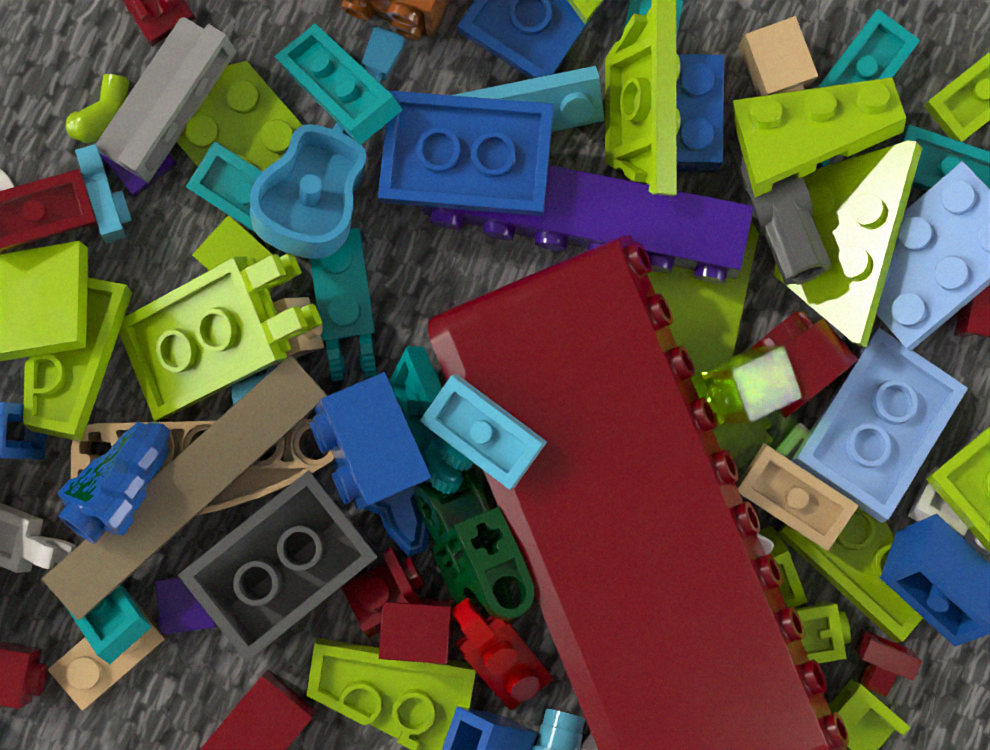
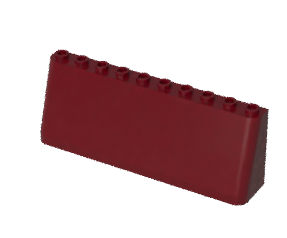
(636, 516)

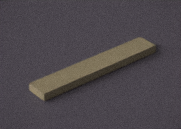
(188, 486)

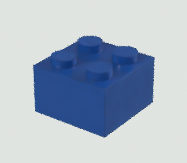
(368, 442)

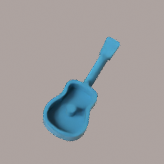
(307, 194)

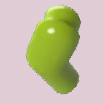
(93, 120)

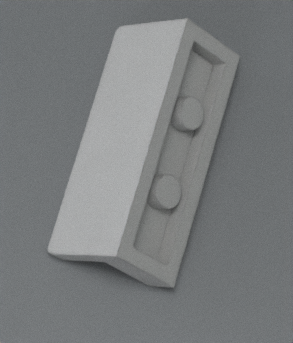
(166, 98)

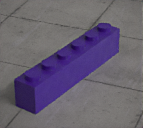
(594, 209)

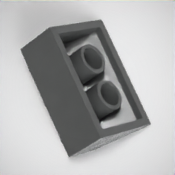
(279, 565)

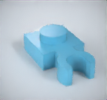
(108, 207)

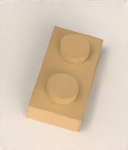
(796, 496)
(88, 676)

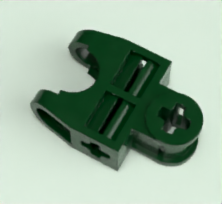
(466, 536)

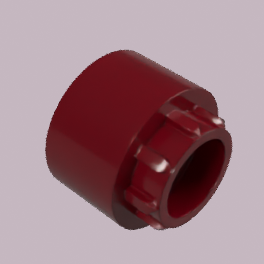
(813, 352)

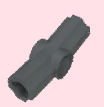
(786, 222)

